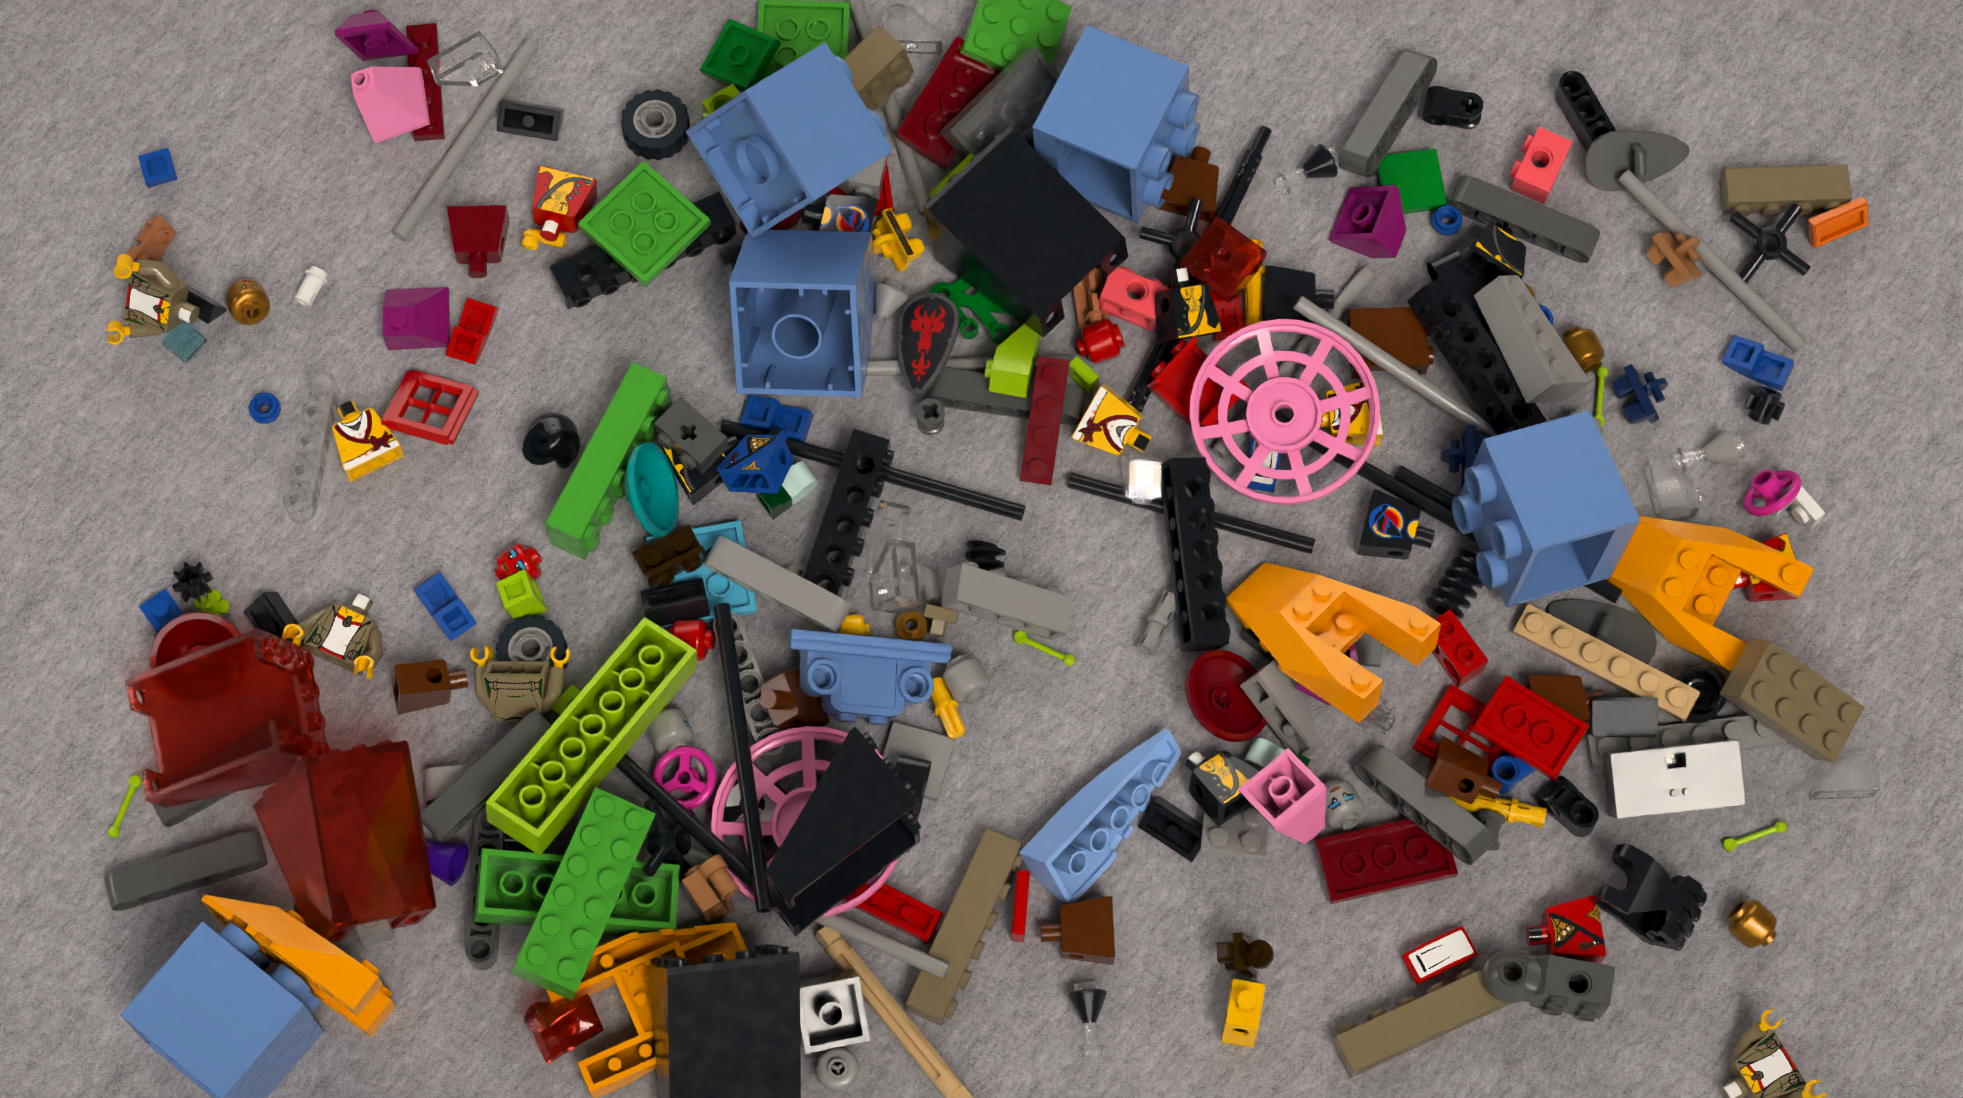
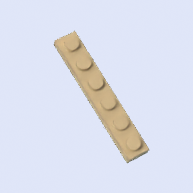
(1606, 662)

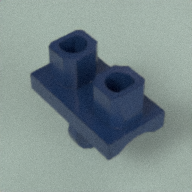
(1643, 408)
(1454, 456)

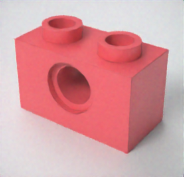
(1536, 181)
(1117, 302)

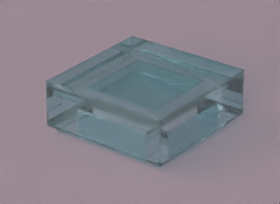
(184, 342)

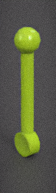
(1601, 372)
(1021, 638)
(135, 783)
(1730, 844)

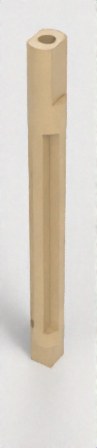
(893, 1016)

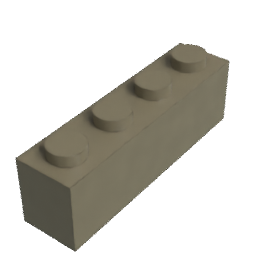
(1776, 188)

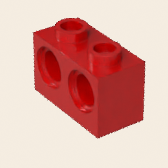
(1458, 651)

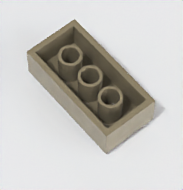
(878, 68)
(1792, 700)

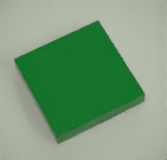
(740, 55)
(1417, 177)

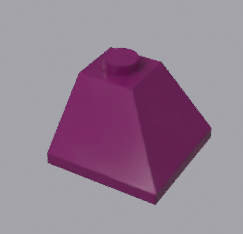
(374, 37)
(1371, 222)
(416, 318)

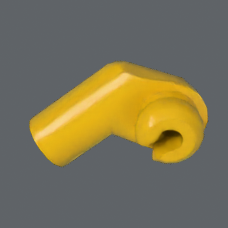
(532, 237)

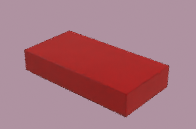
(1020, 906)

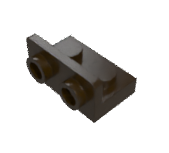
(669, 557)

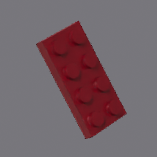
(945, 94)
(1381, 860)

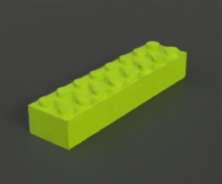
(591, 736)

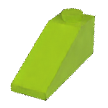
(1014, 363)

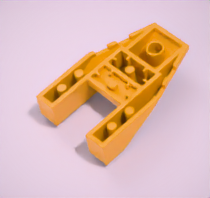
(1685, 574)
(1315, 620)
(625, 964)
(332, 974)

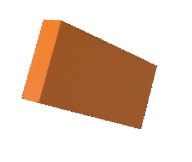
(1838, 222)

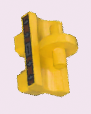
(892, 242)

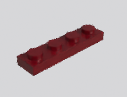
(426, 39)
(1045, 420)

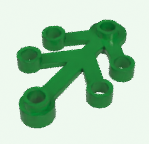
(979, 304)

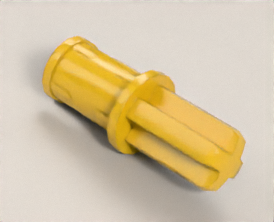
(947, 709)

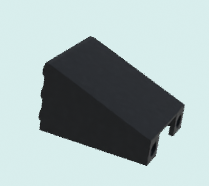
(1020, 231)
(843, 834)
(727, 1024)

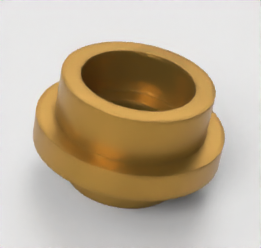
(913, 635)

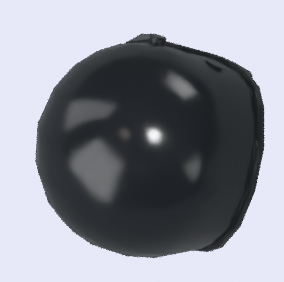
(551, 439)
(1709, 683)

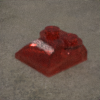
(1224, 260)
(562, 1025)

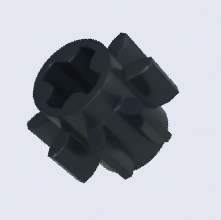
(1764, 405)
(184, 578)

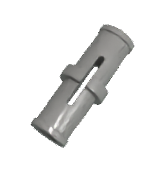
(1157, 624)

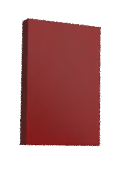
(1530, 728)

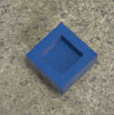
(157, 167)
(160, 609)

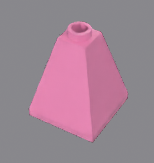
(390, 100)
(1288, 797)

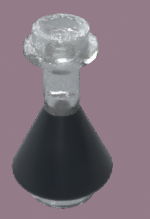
(1320, 164)
(1088, 1001)

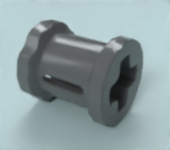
(933, 425)
(1493, 822)

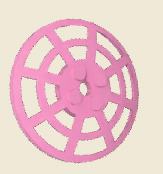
(1290, 394)
(788, 805)

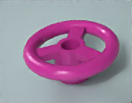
(1767, 486)
(695, 783)

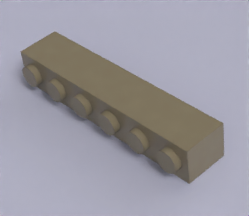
(965, 925)
(1417, 1021)

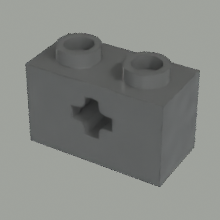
(684, 420)

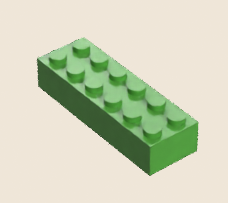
(601, 470)
(516, 882)
(583, 893)

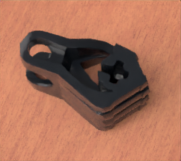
(1652, 903)

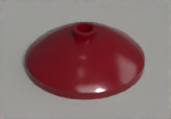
(189, 634)
(1218, 699)

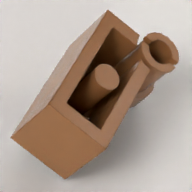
(710, 889)

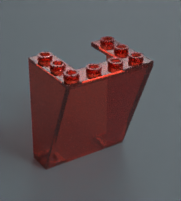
(228, 717)
(351, 838)

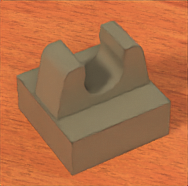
(940, 618)

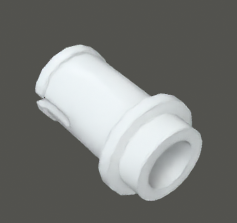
(311, 286)

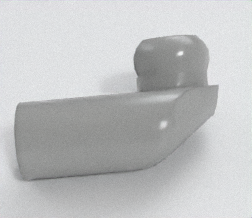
(929, 583)

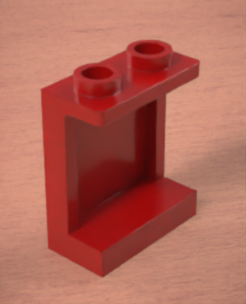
(1176, 380)

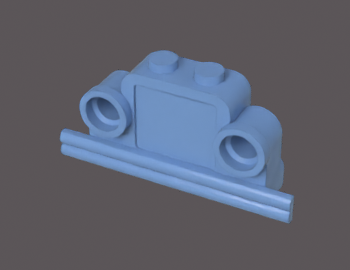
(865, 673)

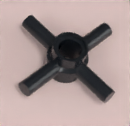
(1778, 233)
(1171, 239)
(666, 842)

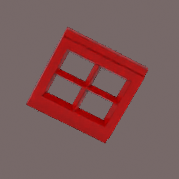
(456, 416)
(1467, 704)

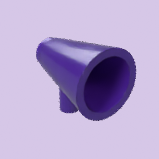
(447, 860)

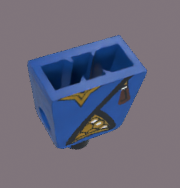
(757, 463)

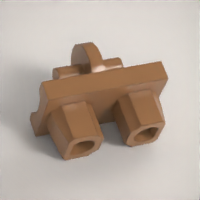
(1681, 255)

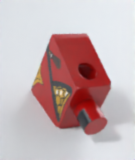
(1571, 931)

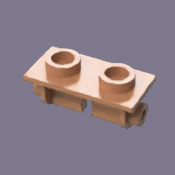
(153, 239)
(1086, 298)

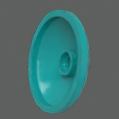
(652, 489)

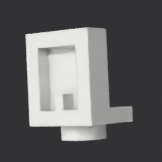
(1803, 509)

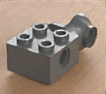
(1547, 983)

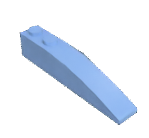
(1086, 831)

